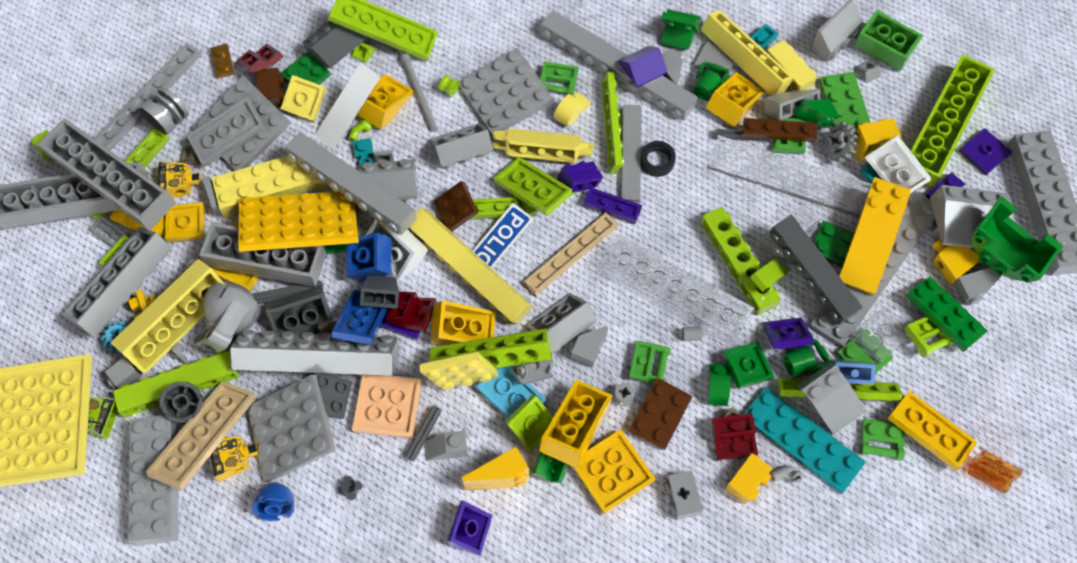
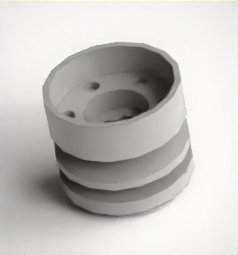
(164, 110)

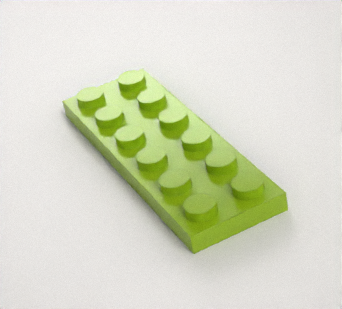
(384, 26)

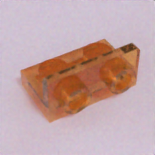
(994, 471)

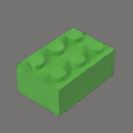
(888, 40)

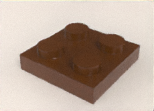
(456, 206)

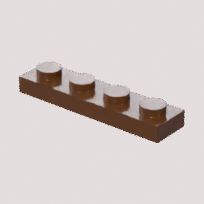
(779, 130)

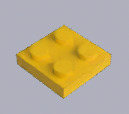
(185, 222)

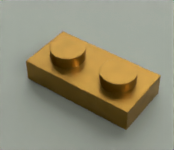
(222, 61)

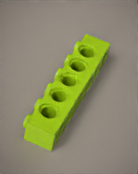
(721, 219)
(502, 350)

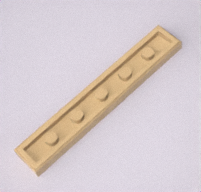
(570, 254)

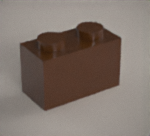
(270, 85)

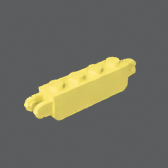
(541, 145)

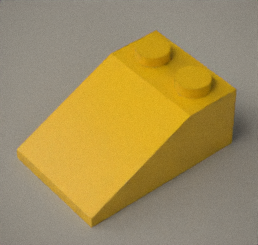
(734, 99)
(385, 101)
(460, 323)
(500, 473)

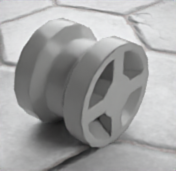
(622, 398)

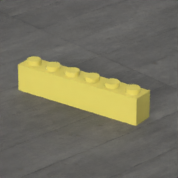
(746, 53)

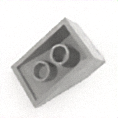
(832, 397)

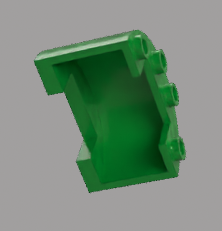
(1010, 248)

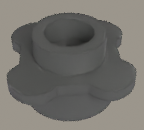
(356, 486)

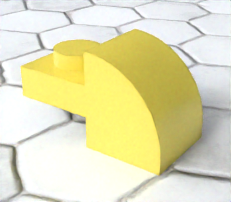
(570, 108)

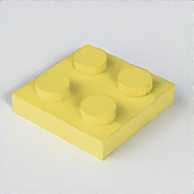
(303, 98)

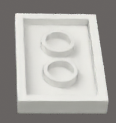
(897, 164)

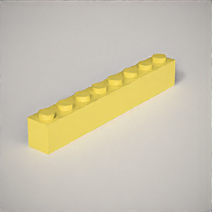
(470, 267)

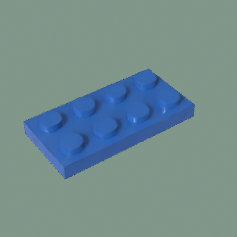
(358, 322)

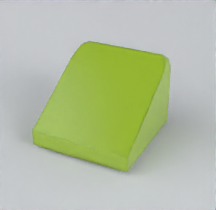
(363, 52)

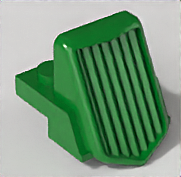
(680, 28)

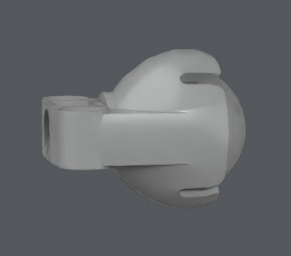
(228, 312)

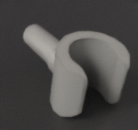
(176, 352)

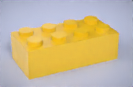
(575, 423)

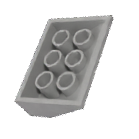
(961, 211)

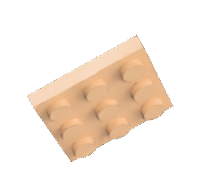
(387, 405)

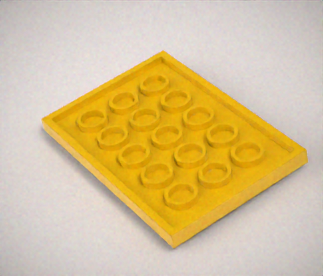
(296, 221)

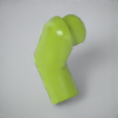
(356, 129)

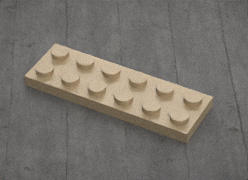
(201, 436)

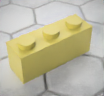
(785, 55)

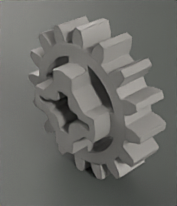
(840, 142)

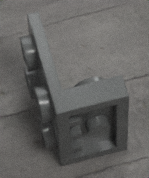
(334, 393)

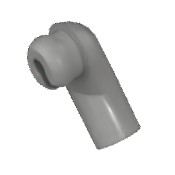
(787, 472)

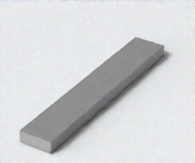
(631, 153)

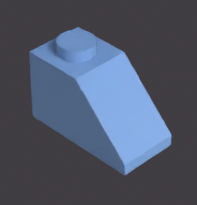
(856, 371)

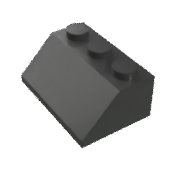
(332, 43)
(299, 312)

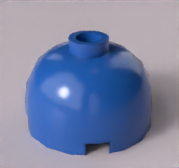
(269, 500)

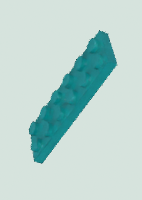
(805, 440)

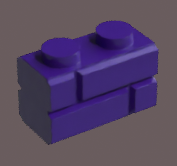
(580, 176)

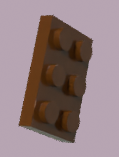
(660, 413)

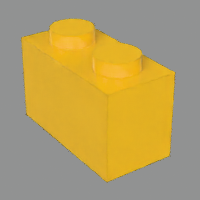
(749, 478)

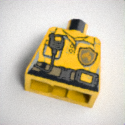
(177, 178)
(231, 457)

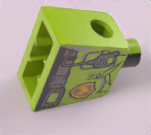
(101, 416)

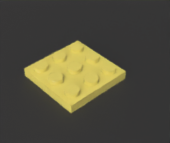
(459, 370)

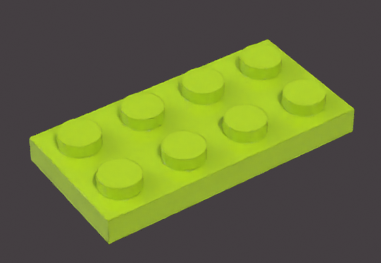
(533, 186)

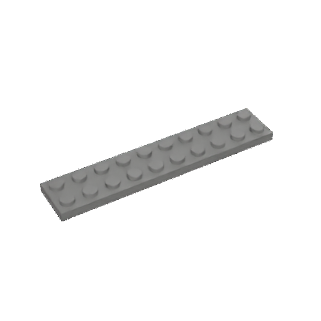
(914, 223)

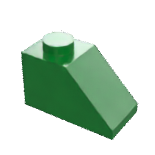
(817, 111)

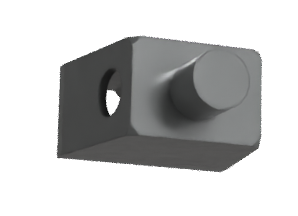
(380, 292)

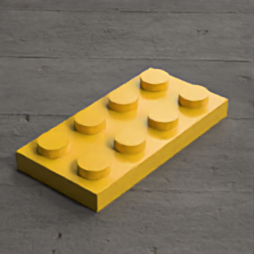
(932, 430)

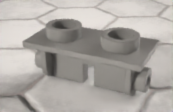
(533, 372)

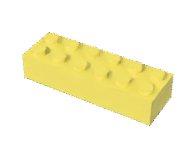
(261, 180)
(167, 318)

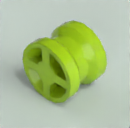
(449, 85)

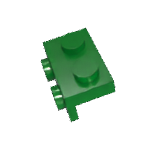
(549, 468)

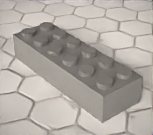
(290, 265)
(116, 281)
(151, 502)

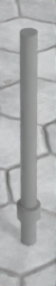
(406, 60)

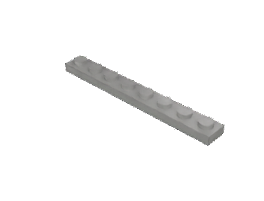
(130, 113)

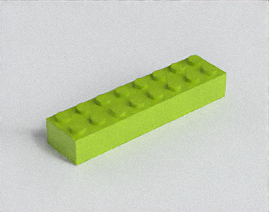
(950, 115)

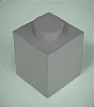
(122, 373)

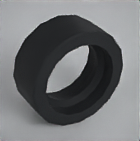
(658, 171)

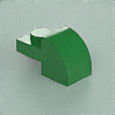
(719, 385)

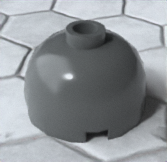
(181, 401)

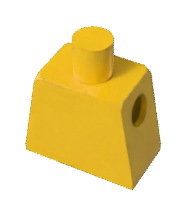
(954, 261)

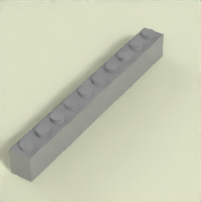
(605, 58)

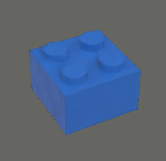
(369, 257)

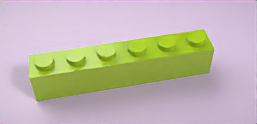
(146, 393)

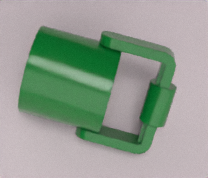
(708, 80)
(803, 361)

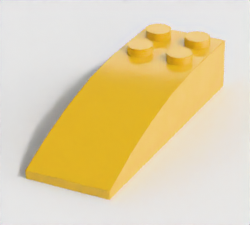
(874, 235)

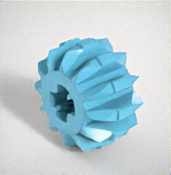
(111, 334)

